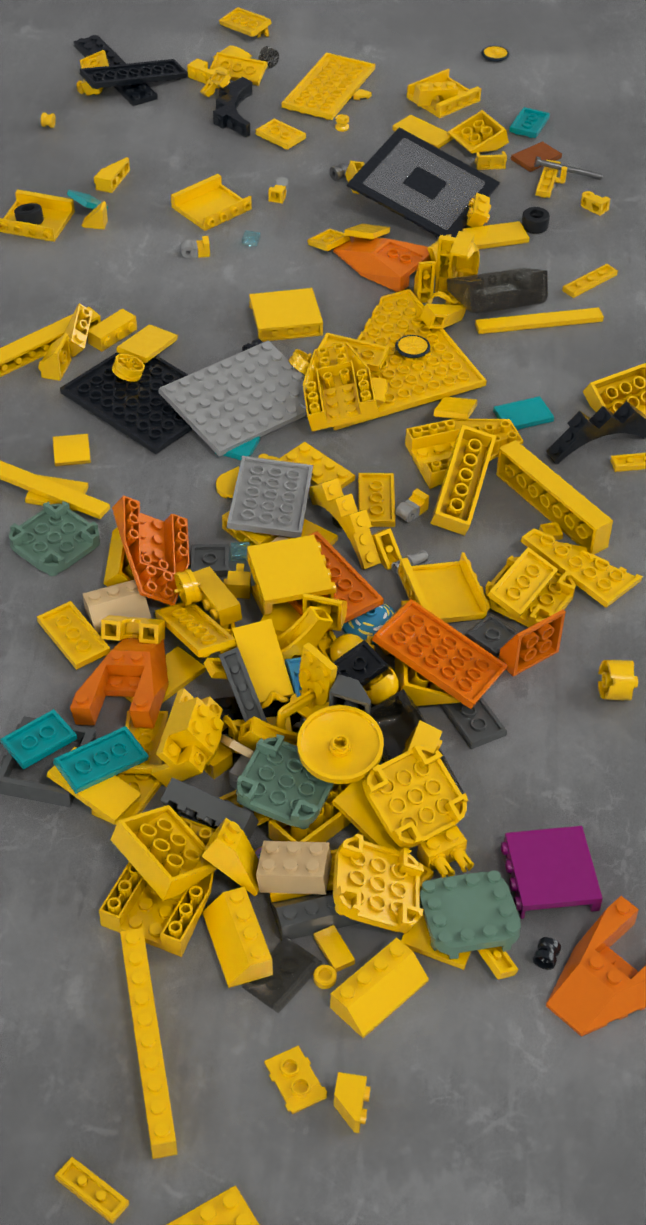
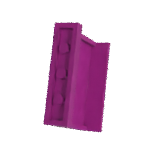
(551, 869)

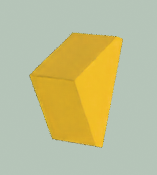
(96, 218)

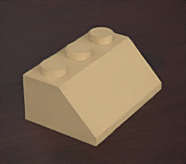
(115, 600)

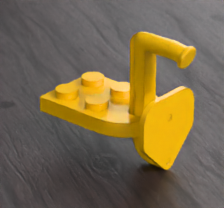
(316, 680)

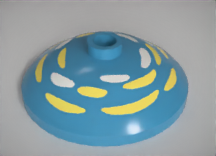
(369, 622)

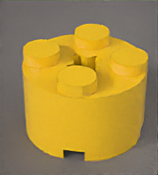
(617, 679)

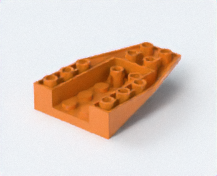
(383, 260)
(153, 549)

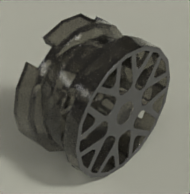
(268, 54)

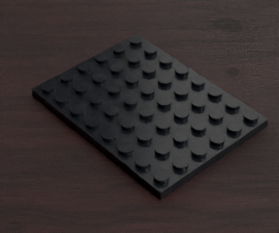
(132, 406)

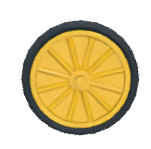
(495, 53)
(412, 346)

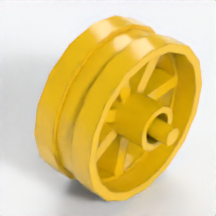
(300, 360)
(128, 367)
(187, 587)

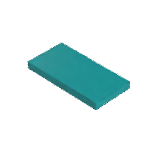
(100, 759)

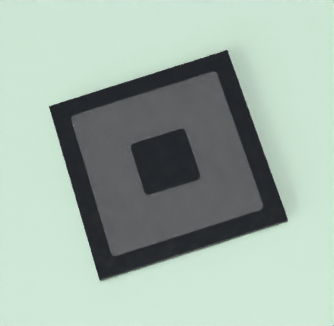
(422, 183)

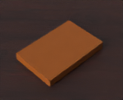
(527, 156)

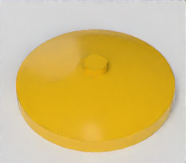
(340, 744)

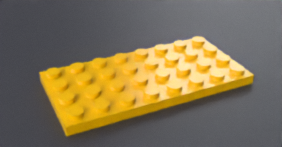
(328, 86)

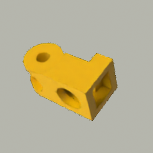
(595, 203)

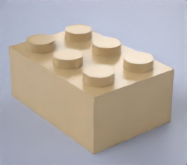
(294, 867)

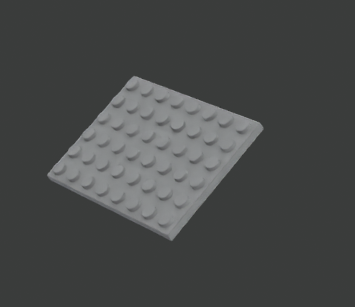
(239, 397)

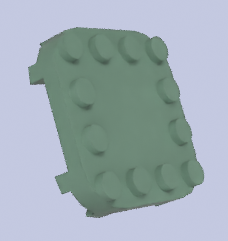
(54, 538)
(280, 785)
(469, 913)

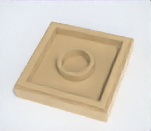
(236, 746)

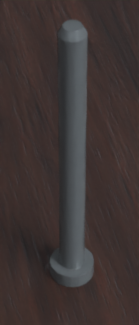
(538, 161)

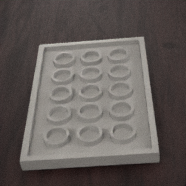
(270, 497)

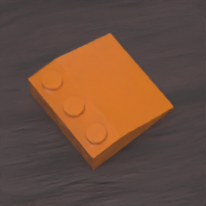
(533, 644)

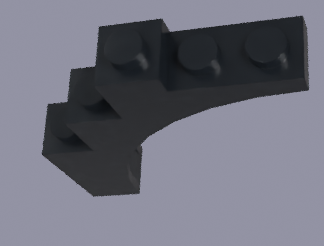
(227, 103)
(602, 423)

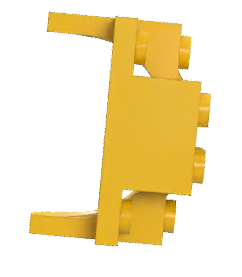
(455, 259)
(190, 725)

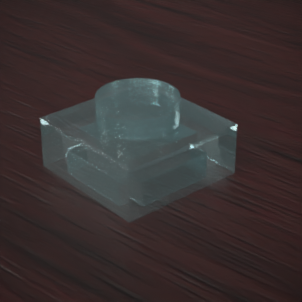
(251, 238)
(239, 551)

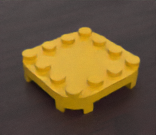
(550, 600)
(415, 796)
(377, 885)

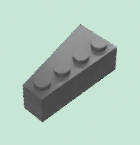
(206, 808)

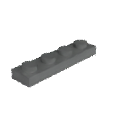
(242, 685)

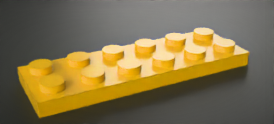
(196, 629)

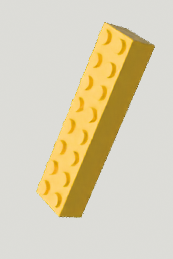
(554, 497)

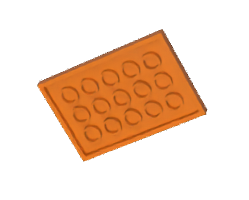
(349, 584)
(440, 653)

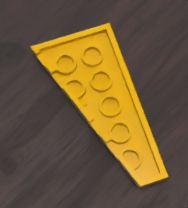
(588, 571)

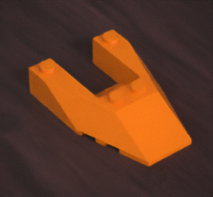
(127, 671)
(596, 981)

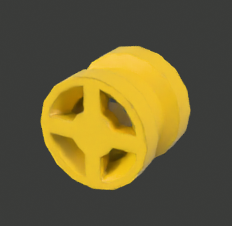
(48, 120)
(342, 123)

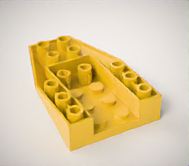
(338, 387)
(434, 442)
(165, 923)

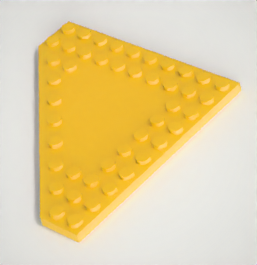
(415, 380)

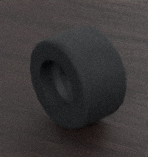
(29, 213)
(535, 220)

